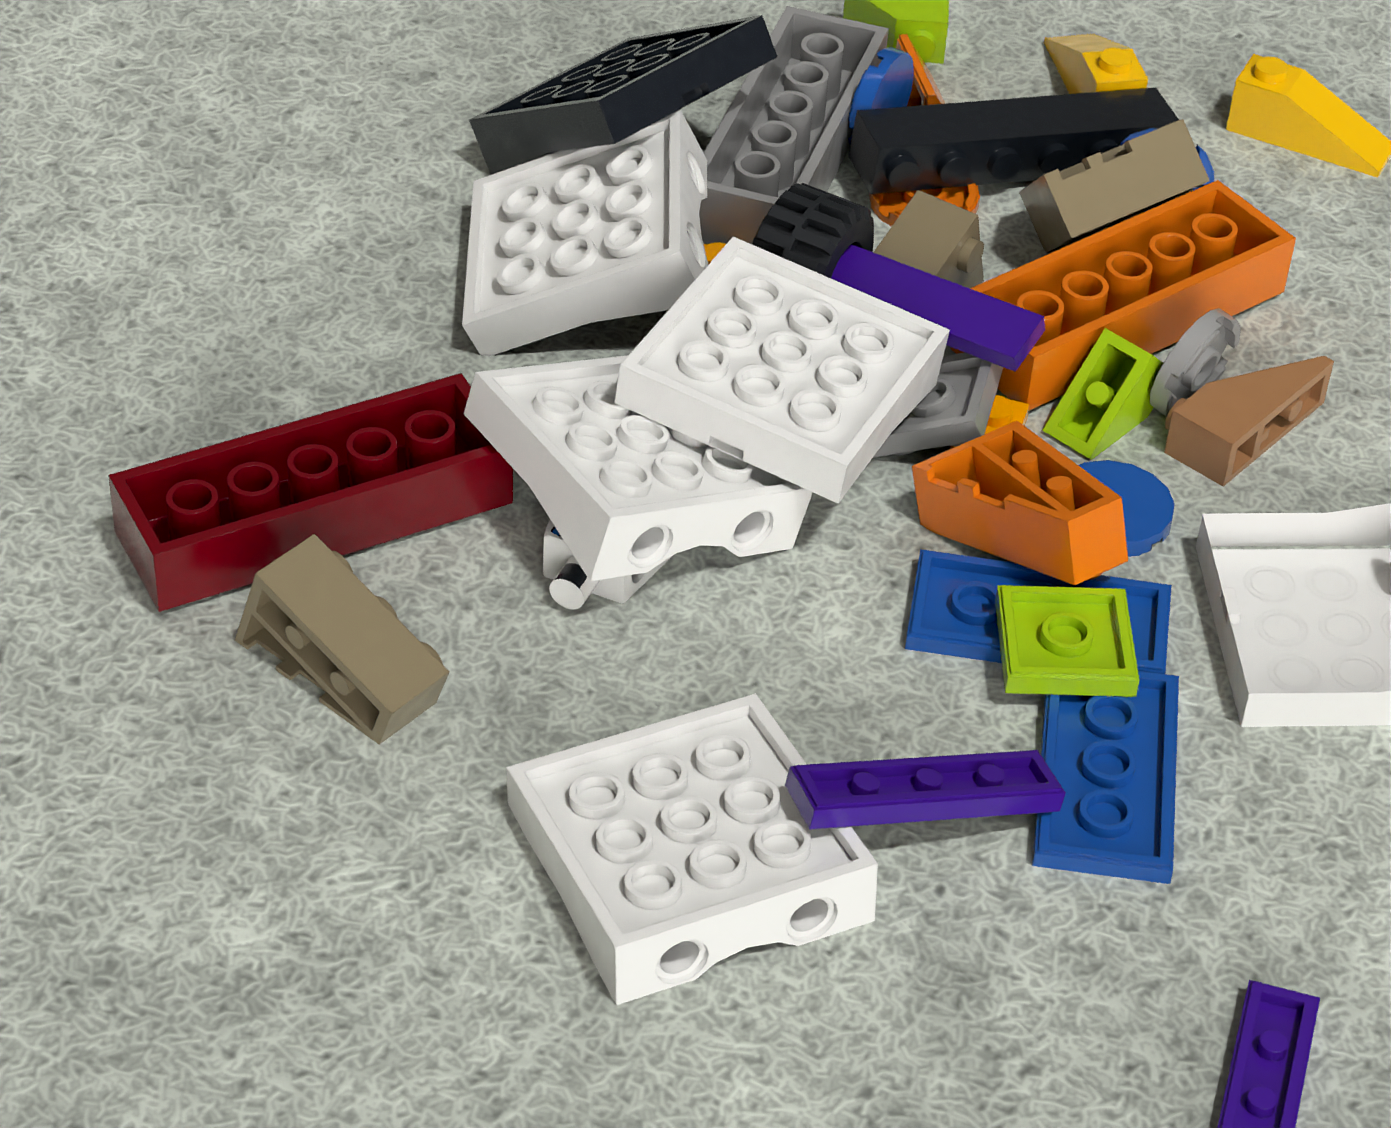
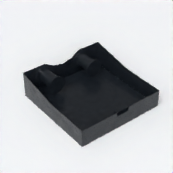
(620, 91)

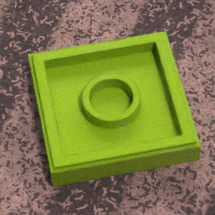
(1066, 641)

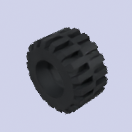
(814, 228)

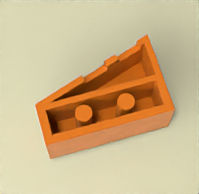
(1023, 505)

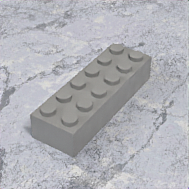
(786, 121)

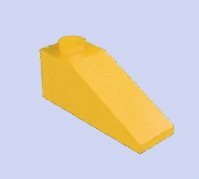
(1095, 64)
(1302, 115)

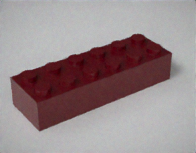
(343, 474)

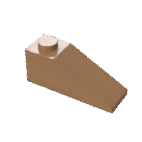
(1243, 416)

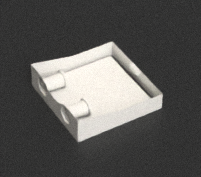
(585, 237)
(783, 368)
(621, 482)
(1303, 626)
(687, 846)

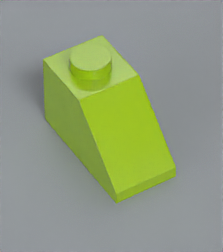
(920, 19)
(1105, 396)

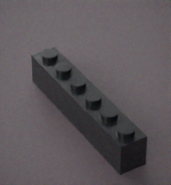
(995, 138)

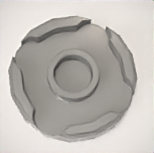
(1195, 359)

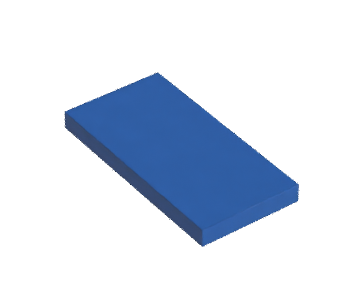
(957, 610)
(1118, 782)

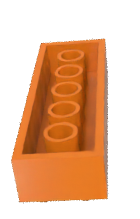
(1142, 283)

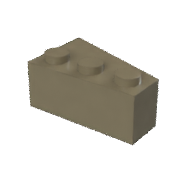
(1113, 186)
(936, 240)
(341, 639)

